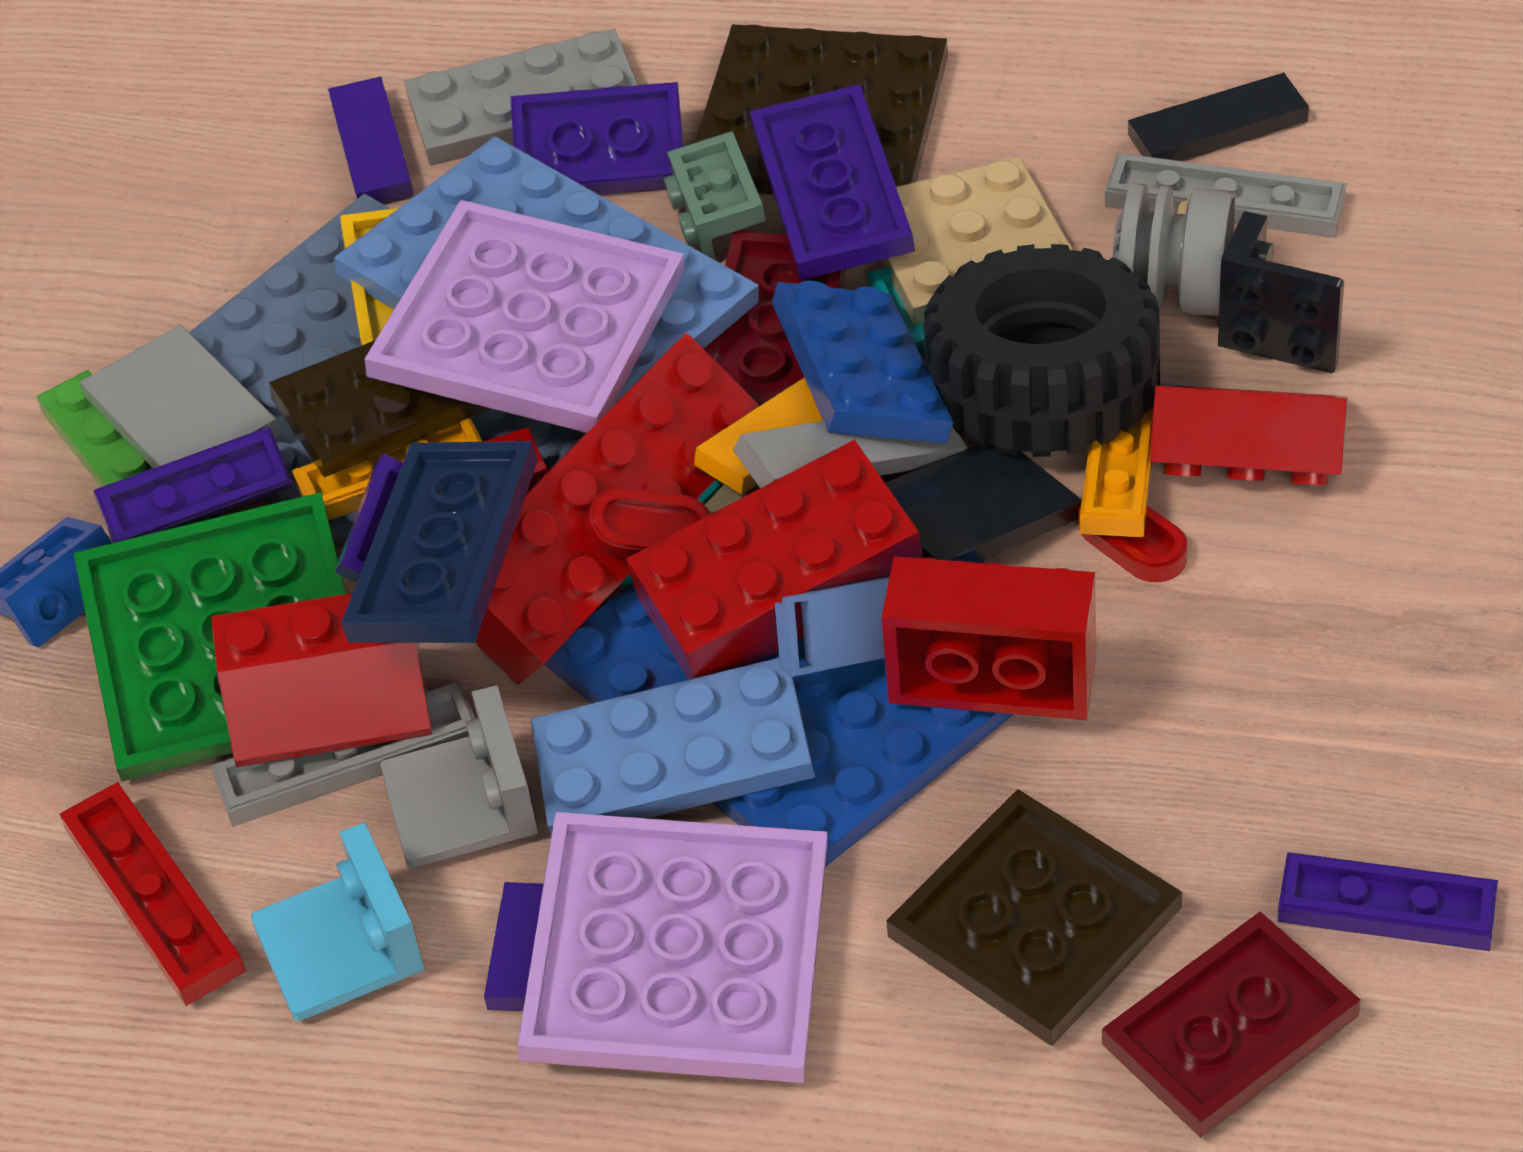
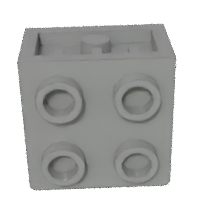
(462, 790)

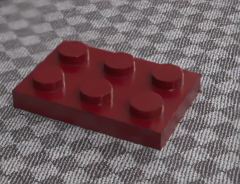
(1230, 1023)

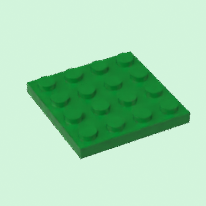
(153, 624)

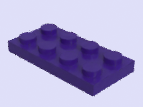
(831, 182)

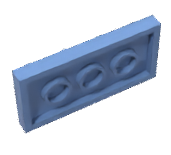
(674, 745)

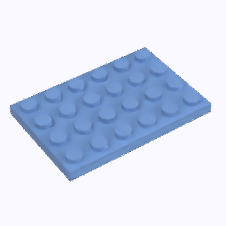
(507, 179)

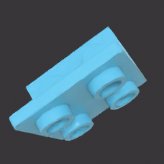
(340, 934)

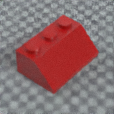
(1248, 432)
(305, 691)

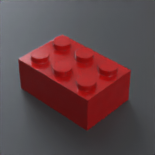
(990, 637)

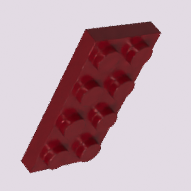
(755, 345)

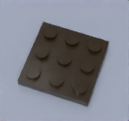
(1034, 916)

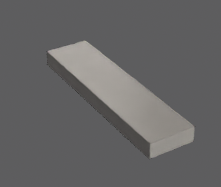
(1288, 201)
(783, 450)
(276, 785)

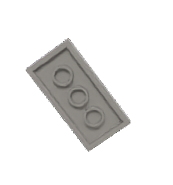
(472, 102)

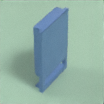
(838, 627)

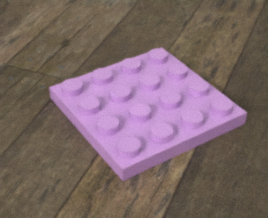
(526, 316)
(675, 948)

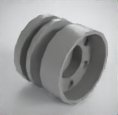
(1177, 247)

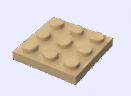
(964, 219)

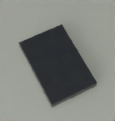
(982, 503)

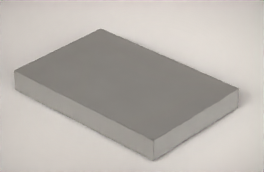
(174, 399)

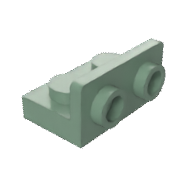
(713, 190)

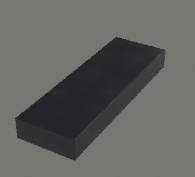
(1219, 119)

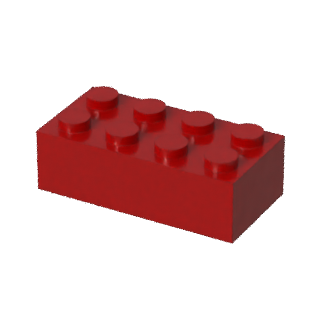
(806, 532)

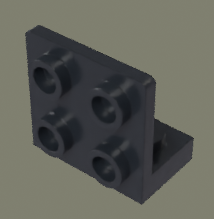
(1275, 306)

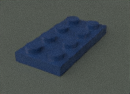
(440, 543)

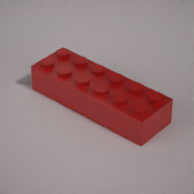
(643, 442)

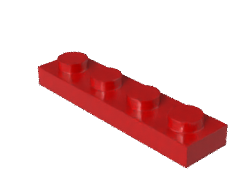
(152, 894)

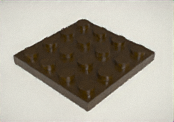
(786, 64)

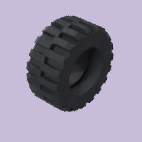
(1043, 349)

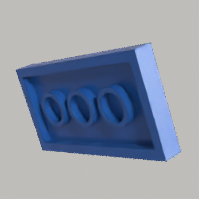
(861, 362)

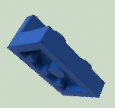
(42, 581)

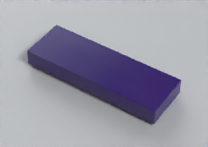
(370, 140)
(194, 487)
(1388, 901)

